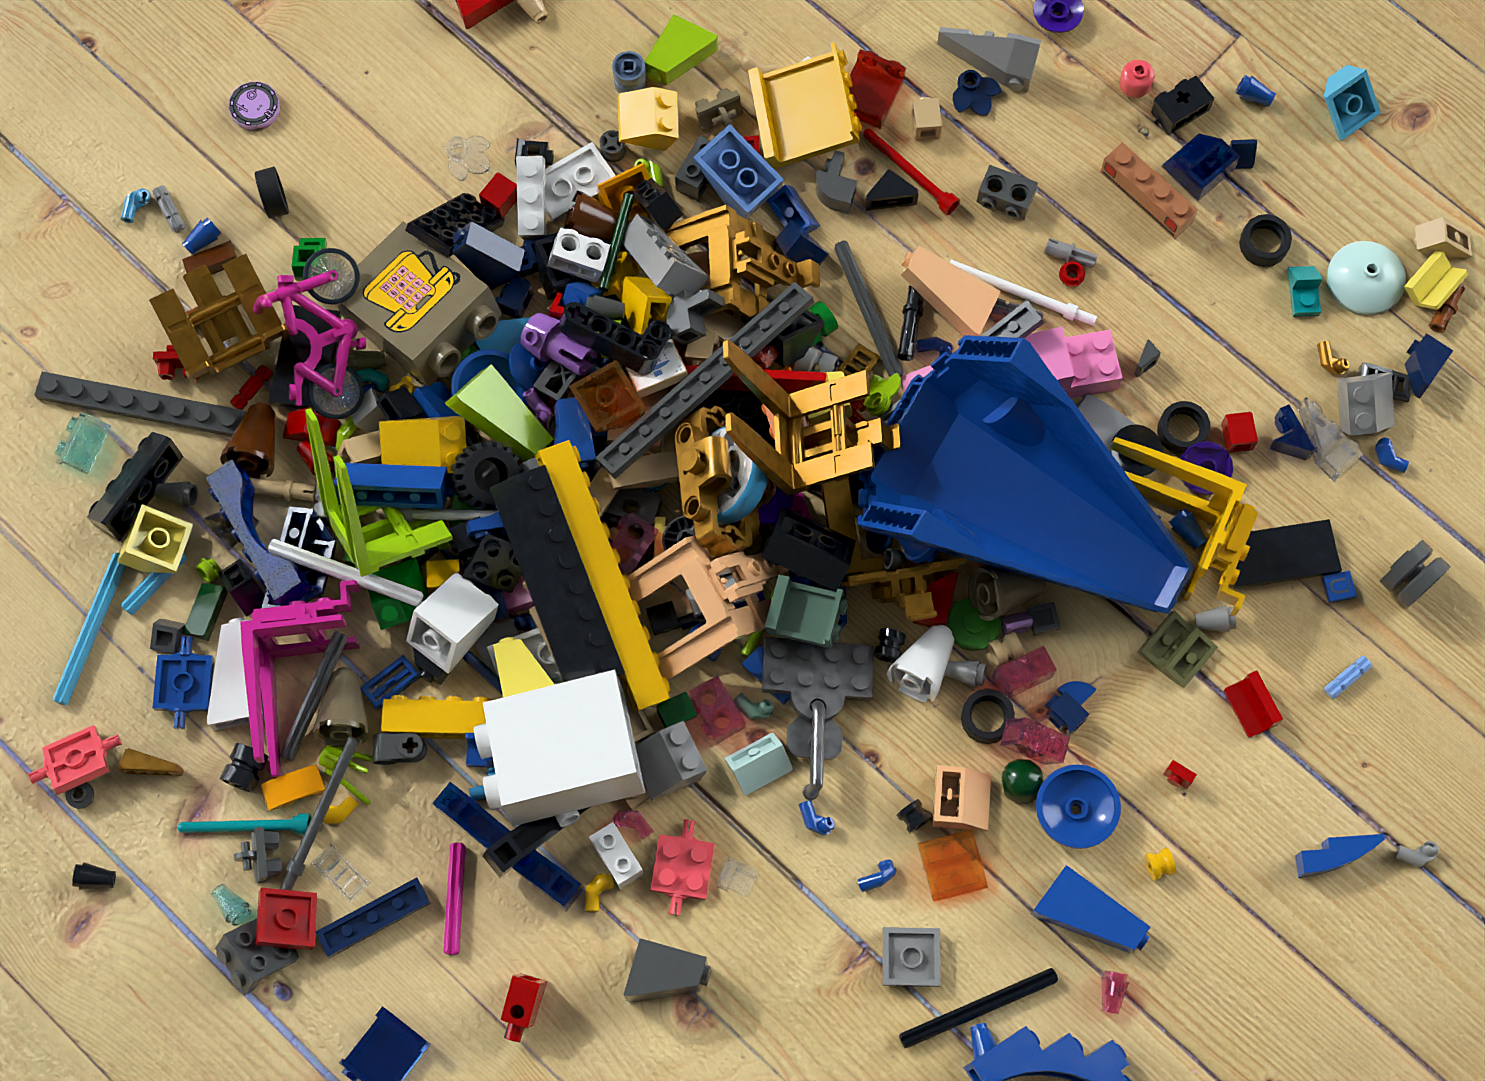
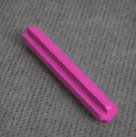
(454, 899)

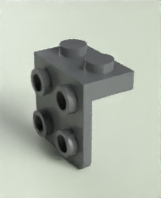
(251, 962)

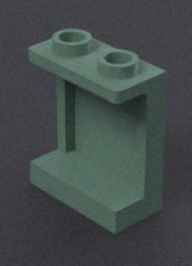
(805, 613)

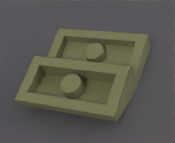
(1177, 649)

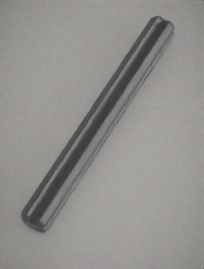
(313, 696)

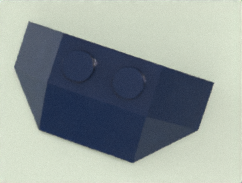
(307, 531)

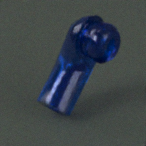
(934, 343)

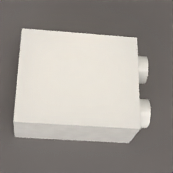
(559, 749)

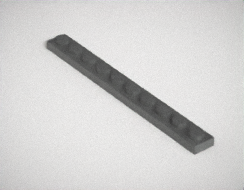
(702, 382)

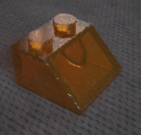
(608, 398)

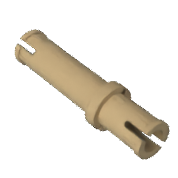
(288, 489)

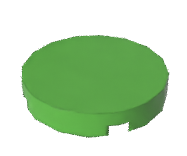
(973, 632)

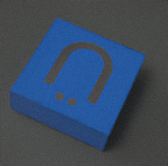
(1339, 587)

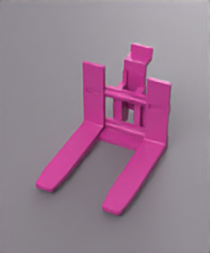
(261, 650)

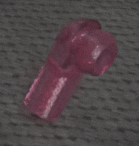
(633, 819)

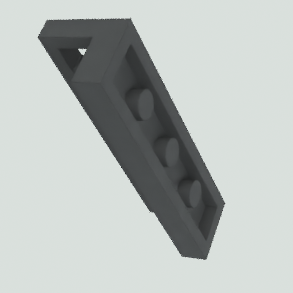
(552, 378)

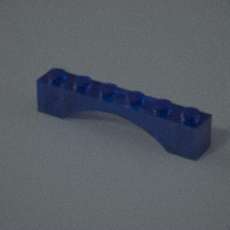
(236, 493)
(487, 830)

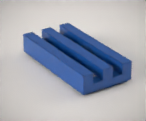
(385, 673)

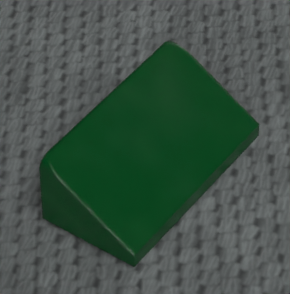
(205, 611)

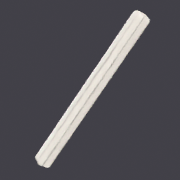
(345, 572)

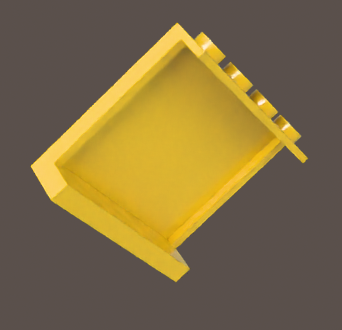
(805, 108)

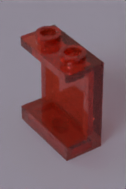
(875, 86)

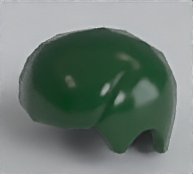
(1022, 781)

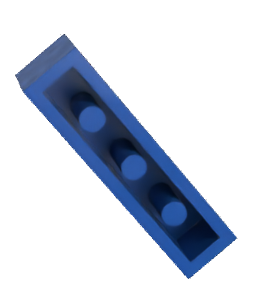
(398, 485)

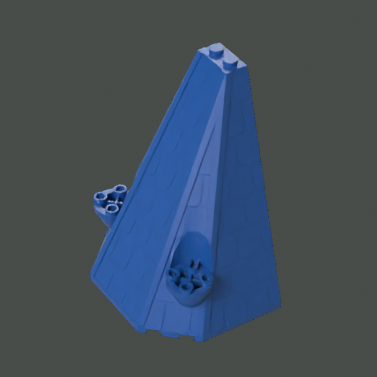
(1016, 480)

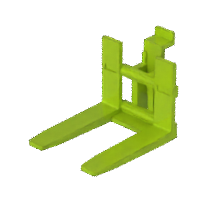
(377, 542)

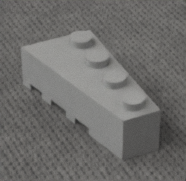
(662, 258)

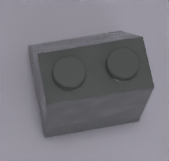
(665, 972)

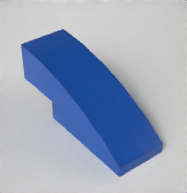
(1335, 853)

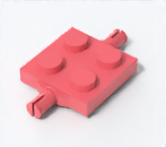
(75, 759)
(682, 867)

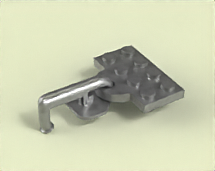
(820, 678)

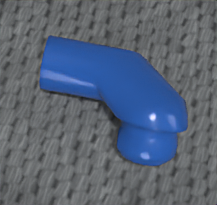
(1387, 456)
(815, 822)
(878, 879)

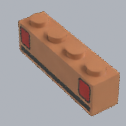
(1148, 190)

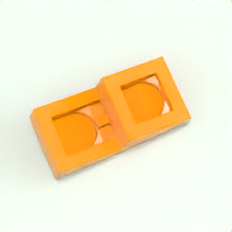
(292, 787)

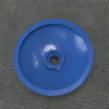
(480, 360)
(1089, 791)

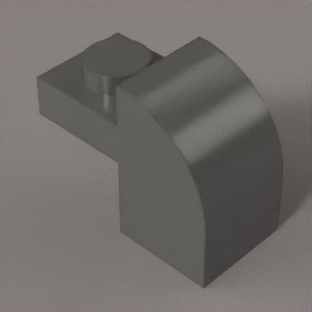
(832, 189)
(687, 313)

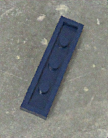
(372, 917)

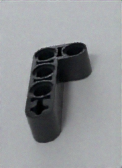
(581, 323)

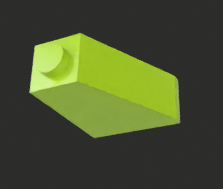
(679, 50)

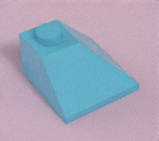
(1350, 100)

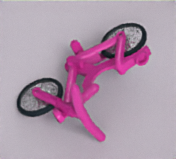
(331, 279)

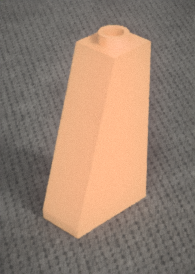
(950, 290)

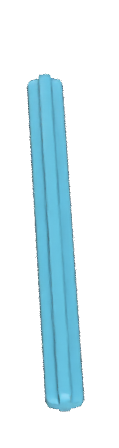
(89, 631)

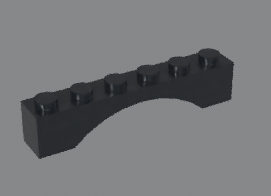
(521, 843)

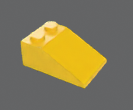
(422, 441)

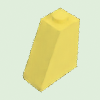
(518, 668)

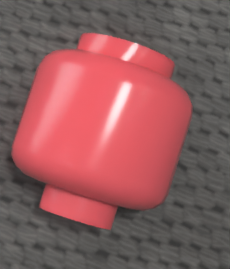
(1136, 78)

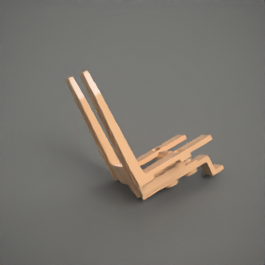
(714, 600)

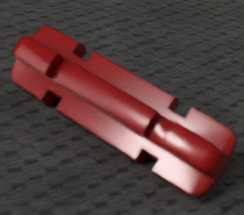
(251, 387)

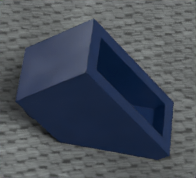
(1425, 362)

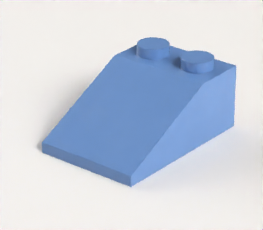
(737, 172)

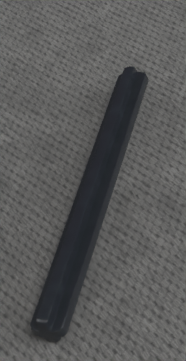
(978, 1008)

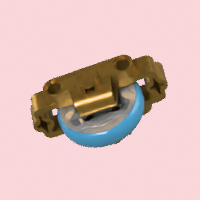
(719, 484)

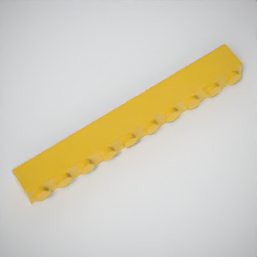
(641, 675)

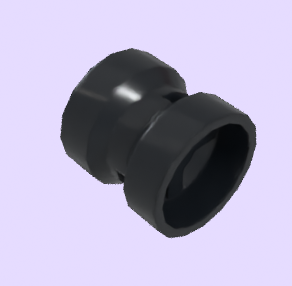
(889, 645)

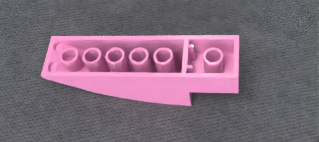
(1078, 362)

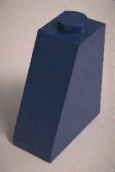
(487, 254)

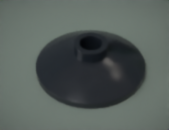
(1140, 435)

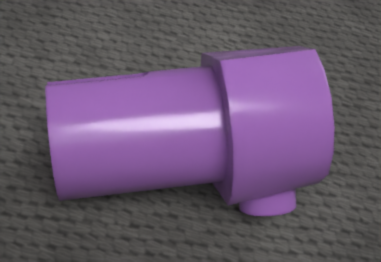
(546, 342)

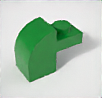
(301, 254)

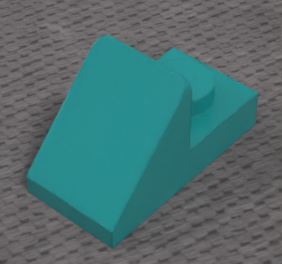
(1304, 290)

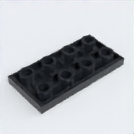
(440, 224)
(297, 350)
(1289, 554)

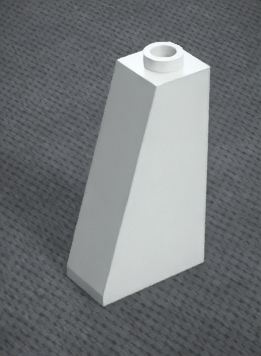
(228, 694)

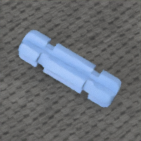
(1347, 677)

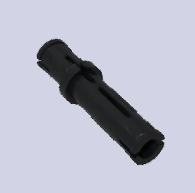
(912, 312)

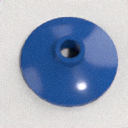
(525, 366)

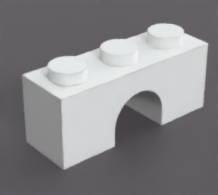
(530, 196)

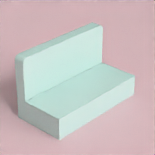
(759, 763)

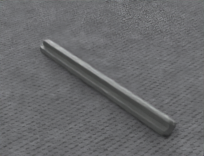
(868, 308)

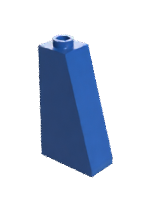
(1088, 911)

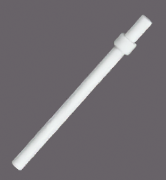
(1070, 311)

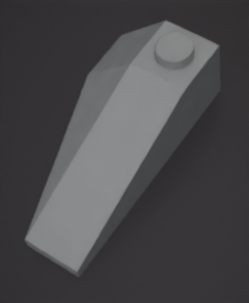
(1004, 59)

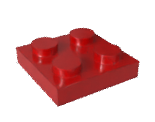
(286, 919)

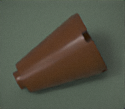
(591, 218)
(253, 442)

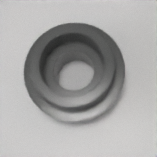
(85, 800)

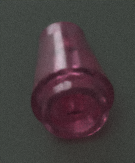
(1113, 990)

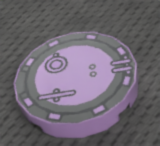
(254, 105)

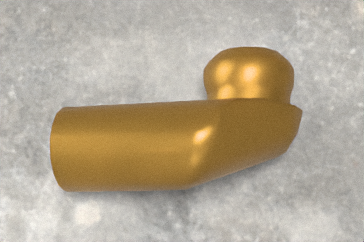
(1329, 362)

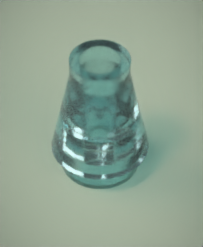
(233, 907)

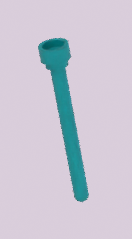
(297, 824)

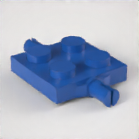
(183, 682)

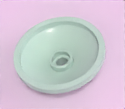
(1359, 289)

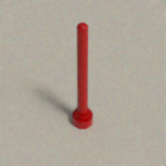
(946, 201)

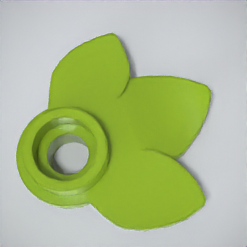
(881, 393)

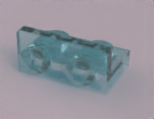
(82, 442)

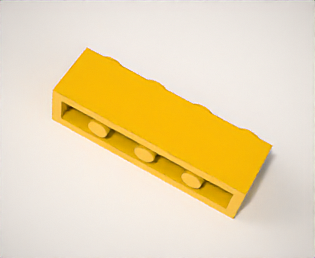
(432, 717)

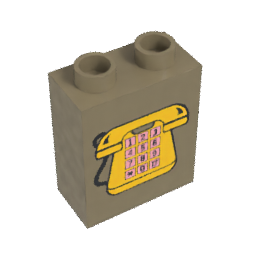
(420, 306)

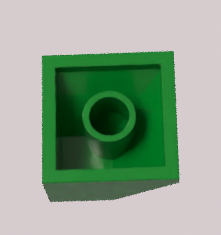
(393, 611)

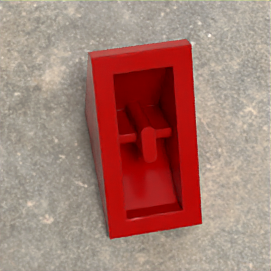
(297, 428)

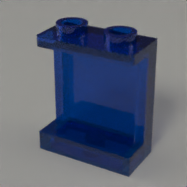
(385, 1051)

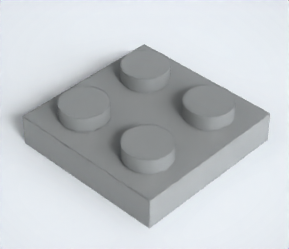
(911, 957)

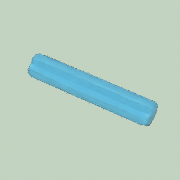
(146, 590)

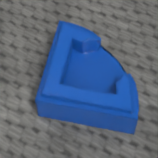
(1077, 690)

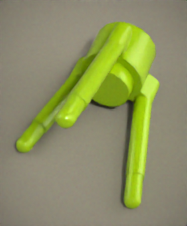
(329, 759)

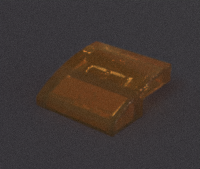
(952, 865)

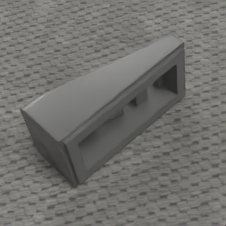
(1369, 369)

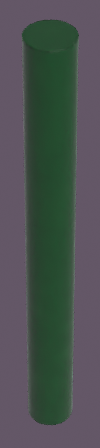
(616, 242)

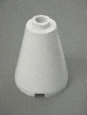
(923, 664)

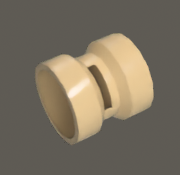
(1009, 647)

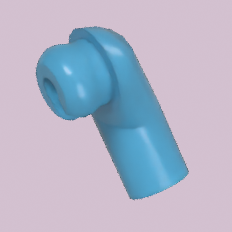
(134, 202)

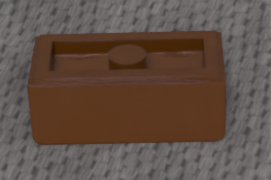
(212, 258)

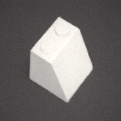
(451, 621)

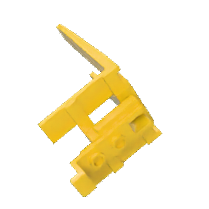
(1222, 547)

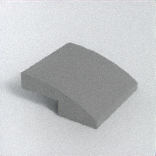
(1102, 418)

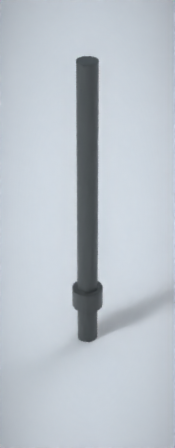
(296, 866)

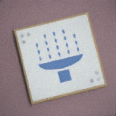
(666, 373)

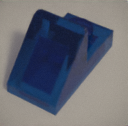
(1295, 440)

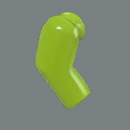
(653, 170)
(345, 432)

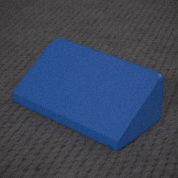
(790, 206)

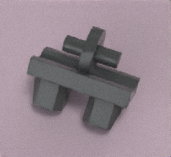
(260, 842)

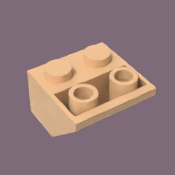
(961, 798)

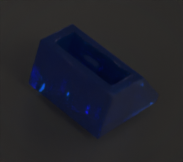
(1202, 164)

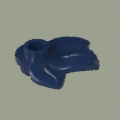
(976, 96)

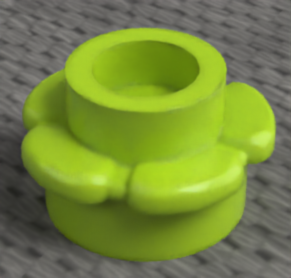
(208, 570)

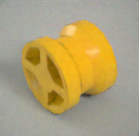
(1160, 864)

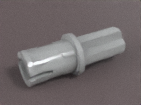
(1070, 253)

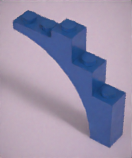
(570, 425)
(1064, 1059)

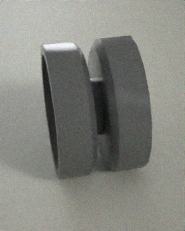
(1414, 573)

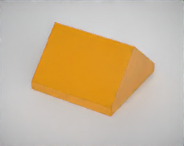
(612, 190)

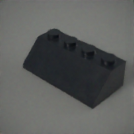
(135, 484)

